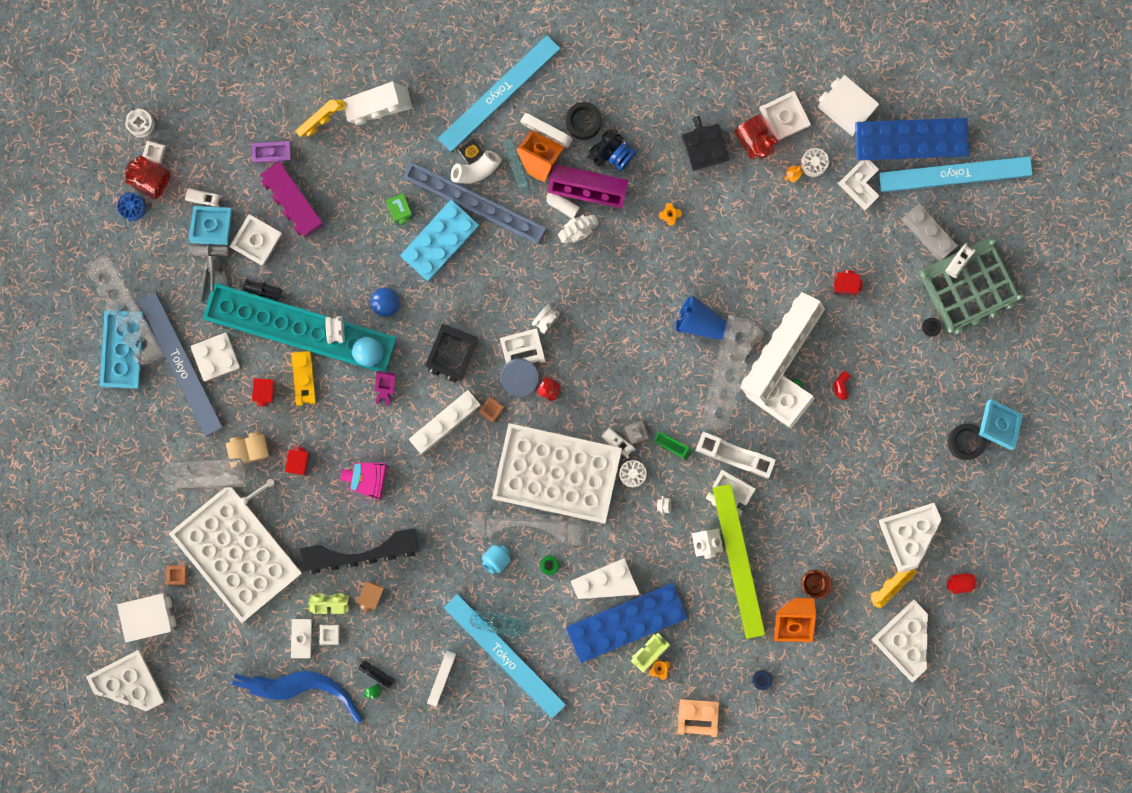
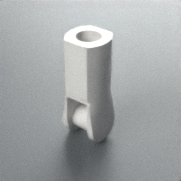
(201, 197)
(562, 205)
(959, 262)
(615, 440)

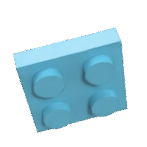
(210, 225)
(1001, 424)

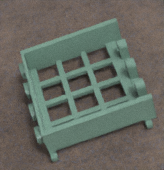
(939, 268)

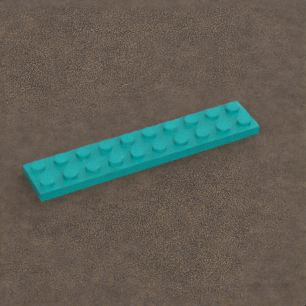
(289, 325)

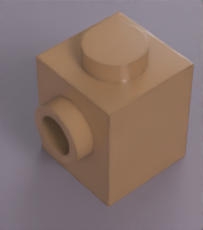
(370, 596)

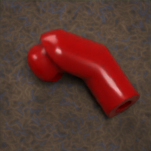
(839, 386)

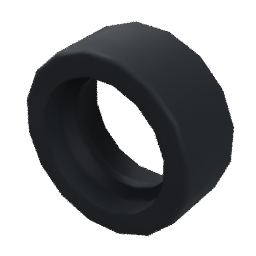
(578, 107)
(952, 442)

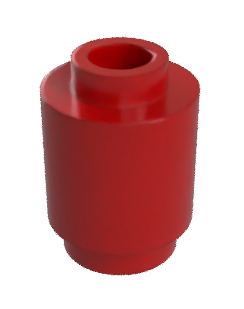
(961, 583)

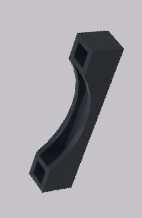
(319, 557)

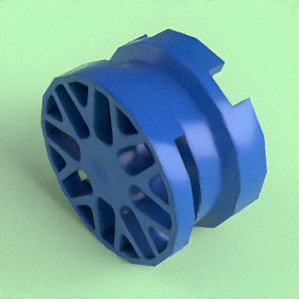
(622, 156)
(131, 206)

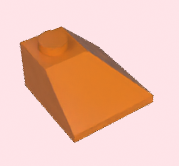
(539, 155)
(796, 621)

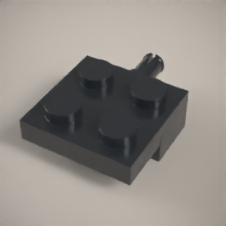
(705, 146)

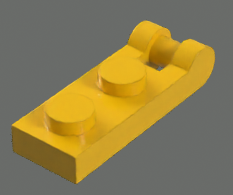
(321, 117)
(303, 377)
(891, 588)

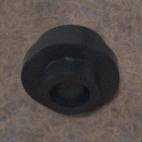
(935, 322)

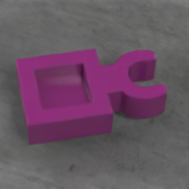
(385, 384)

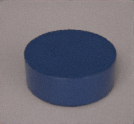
(761, 680)

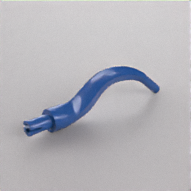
(294, 684)

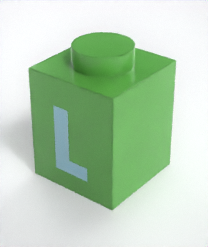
(399, 209)

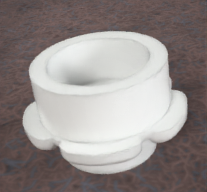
(664, 505)

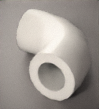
(476, 171)

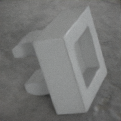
(636, 432)

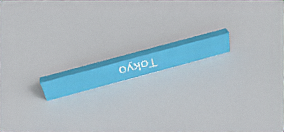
(498, 94)
(955, 174)
(506, 658)

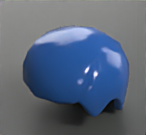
(385, 302)

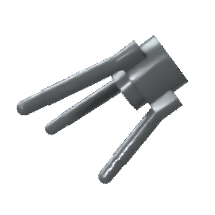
(213, 266)

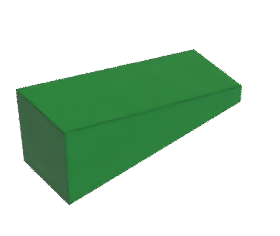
(673, 446)

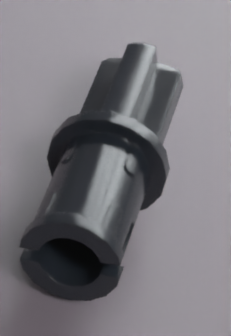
(262, 289)

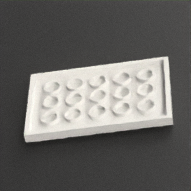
(556, 473)
(235, 553)

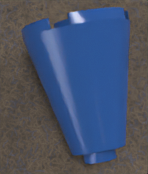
(700, 320)

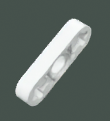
(546, 130)
(441, 678)

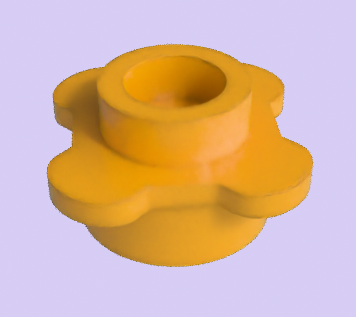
(794, 173)
(670, 209)
(664, 668)

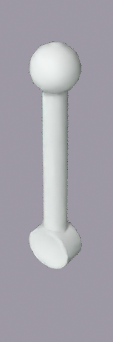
(270, 483)

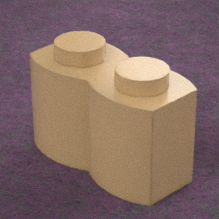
(249, 449)

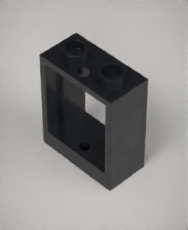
(460, 335)

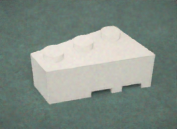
(377, 103)
(606, 582)

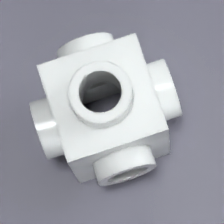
(707, 543)

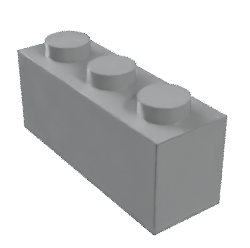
(929, 232)

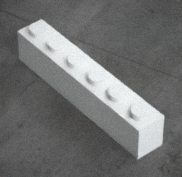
(782, 347)

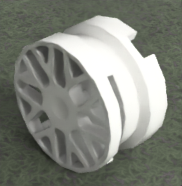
(140, 123)
(814, 162)
(546, 318)
(335, 329)
(632, 473)

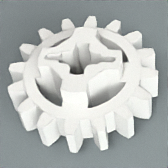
(578, 228)

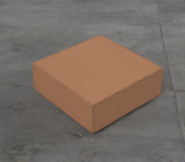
(491, 409)
(176, 575)

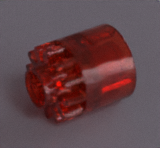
(756, 137)
(147, 176)

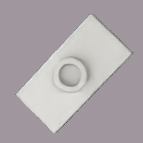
(301, 638)

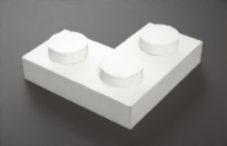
(855, 183)

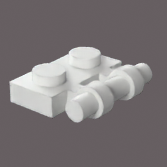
(741, 490)

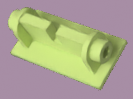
(338, 602)
(646, 657)

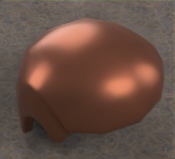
(816, 584)

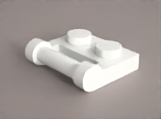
(522, 343)

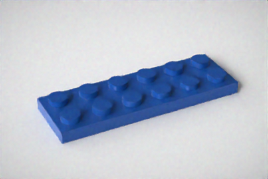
(911, 139)
(626, 622)

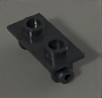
(609, 140)

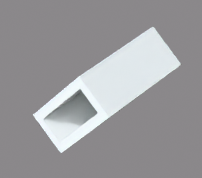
(847, 104)
(146, 617)

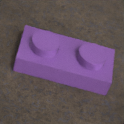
(271, 152)

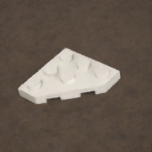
(910, 535)
(906, 640)
(127, 682)

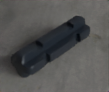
(376, 674)

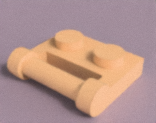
(698, 711)

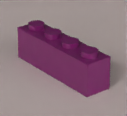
(588, 186)
(291, 199)

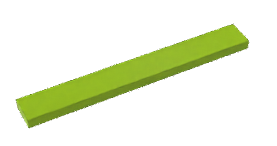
(738, 561)

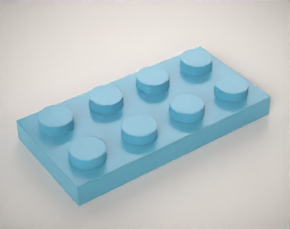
(439, 240)
(117, 360)

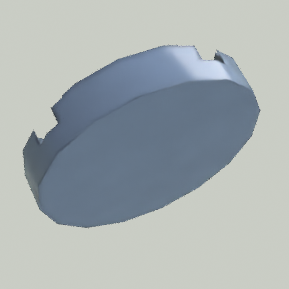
(519, 377)

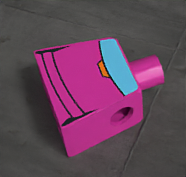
(366, 478)

